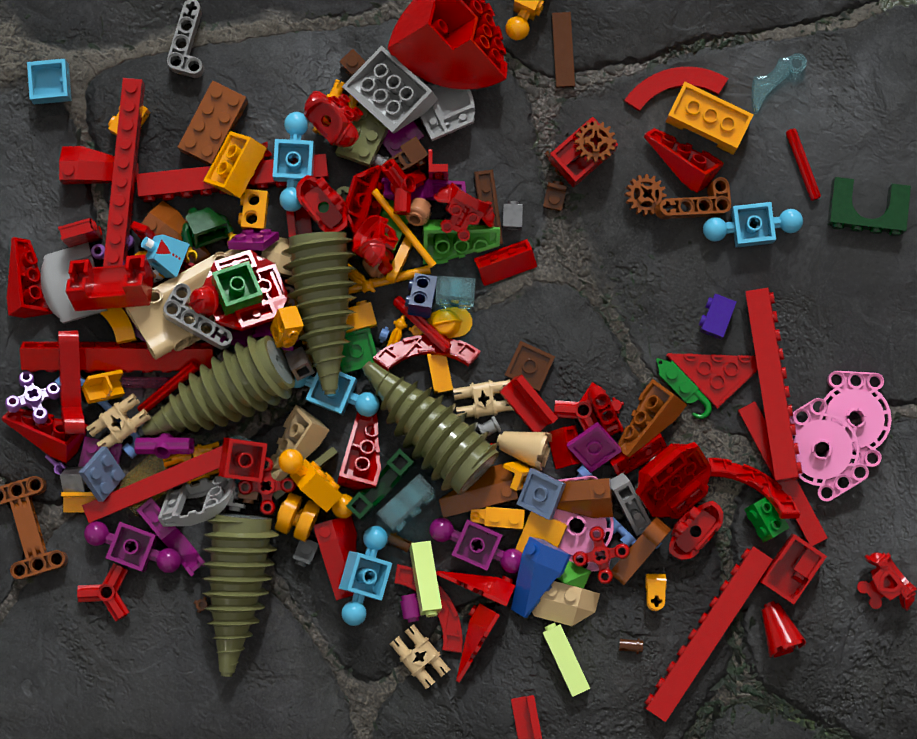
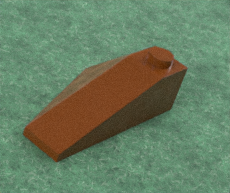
(488, 491)

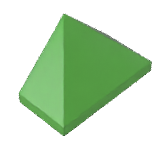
(575, 575)

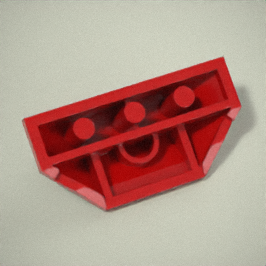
(359, 197)

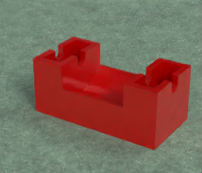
(110, 285)

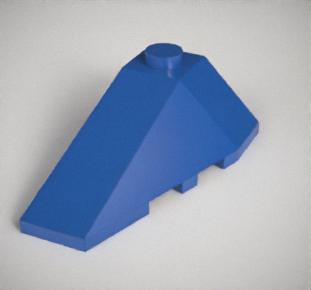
(537, 571)

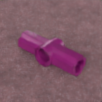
(164, 446)

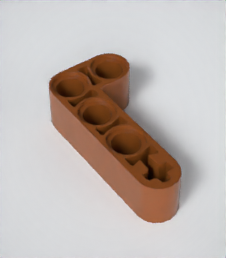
(692, 203)
(640, 550)

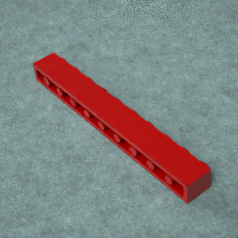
(124, 172)
(190, 180)
(114, 356)
(773, 385)
(708, 634)

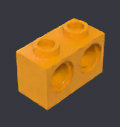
(259, 210)
(286, 326)

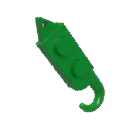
(683, 386)

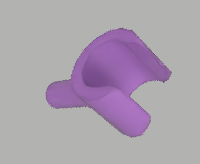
(58, 467)

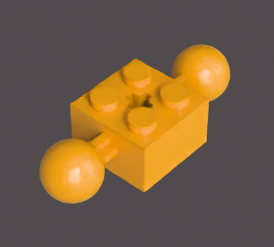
(518, 26)
(315, 483)

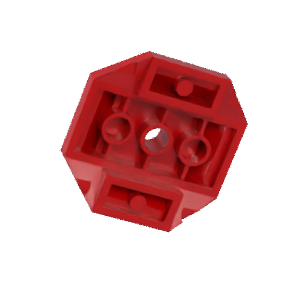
(271, 286)
(674, 480)

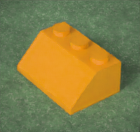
(235, 164)

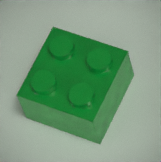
(237, 287)

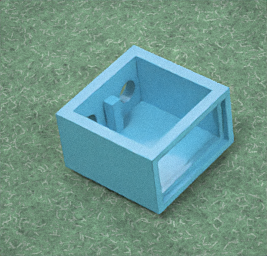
(49, 81)

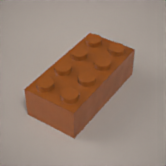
(212, 123)

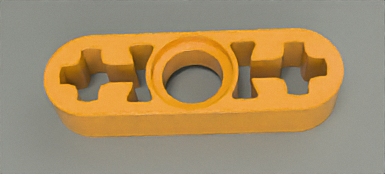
(399, 260)

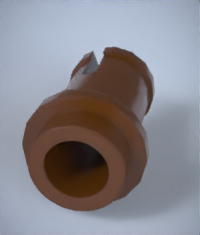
(398, 542)
(631, 645)

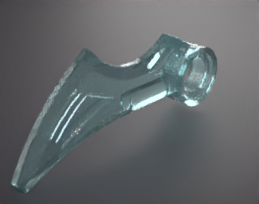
(765, 84)

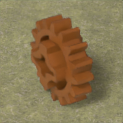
(602, 142)
(640, 189)

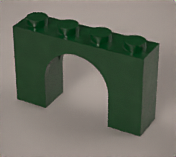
(844, 215)
(389, 477)

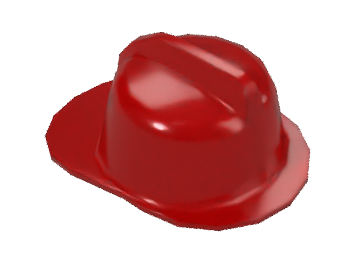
(204, 300)

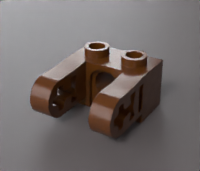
(412, 156)

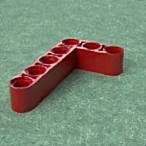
(70, 382)

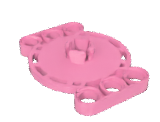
(860, 400)
(840, 453)
(581, 541)

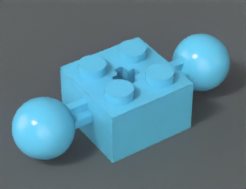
(284, 152)
(762, 215)
(366, 404)
(376, 573)

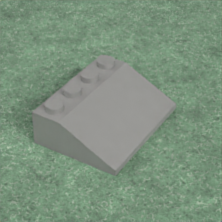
(390, 91)

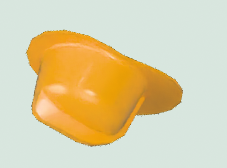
(451, 322)

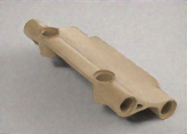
(157, 331)

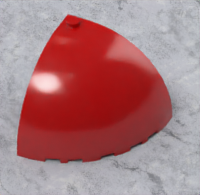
(450, 43)

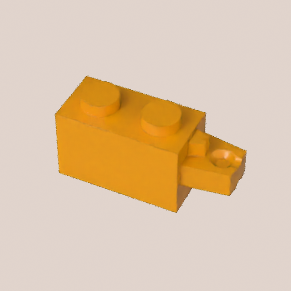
(499, 517)

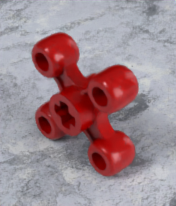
(267, 494)
(609, 553)

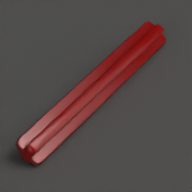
(803, 164)
(422, 324)
(168, 387)

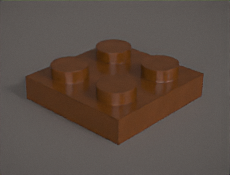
(531, 363)

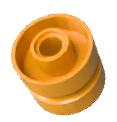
(291, 515)

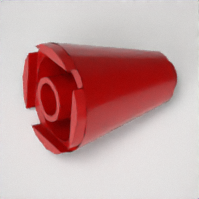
(780, 631)

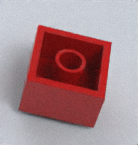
(242, 459)

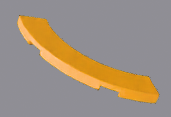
(120, 324)

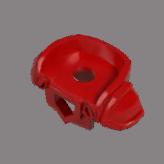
(340, 129)
(312, 193)
(464, 210)
(372, 242)
(707, 517)
(886, 582)

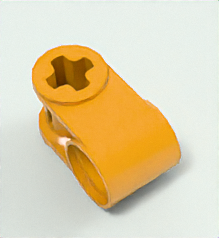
(655, 587)

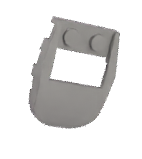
(217, 494)

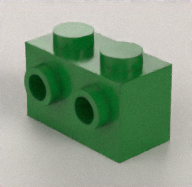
(765, 519)

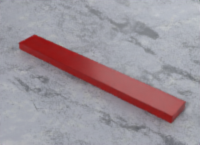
(154, 485)
(807, 520)

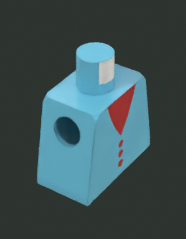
(165, 254)

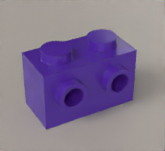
(717, 316)

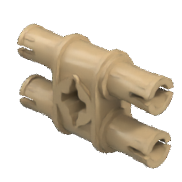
(475, 391)
(127, 427)
(421, 645)

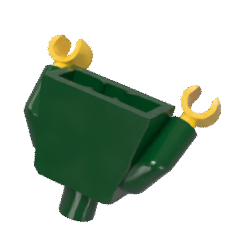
(204, 228)

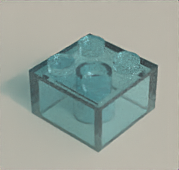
(455, 291)

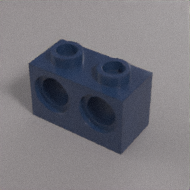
(424, 295)

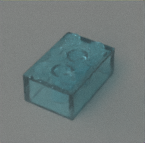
(407, 503)

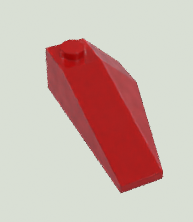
(688, 165)
(86, 166)
(24, 282)
(46, 436)
(362, 457)
(335, 541)
(490, 587)
(479, 627)

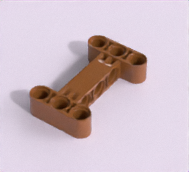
(29, 528)

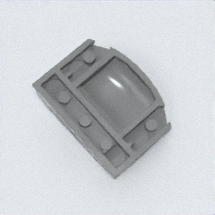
(450, 112)
(54, 280)

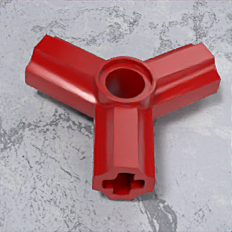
(402, 185)
(569, 409)
(94, 593)

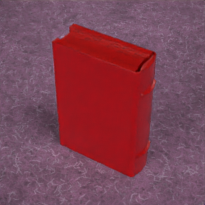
(80, 232)

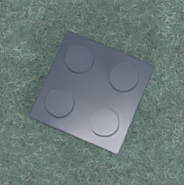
(102, 474)
(541, 494)

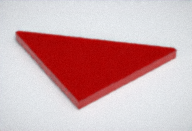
(716, 374)

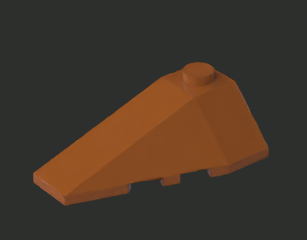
(169, 222)
(654, 413)
(588, 498)

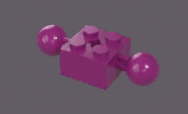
(443, 530)
(97, 533)

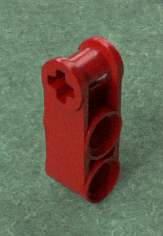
(609, 420)

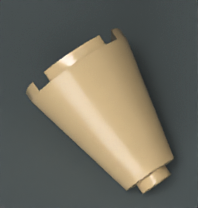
(526, 446)

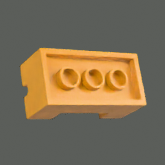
(709, 117)

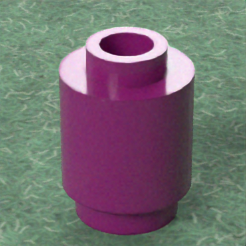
(410, 607)

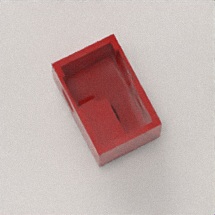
(568, 161)
(792, 568)

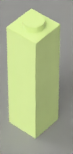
(425, 578)
(565, 659)

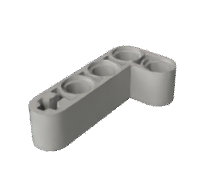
(188, 37)
(199, 320)

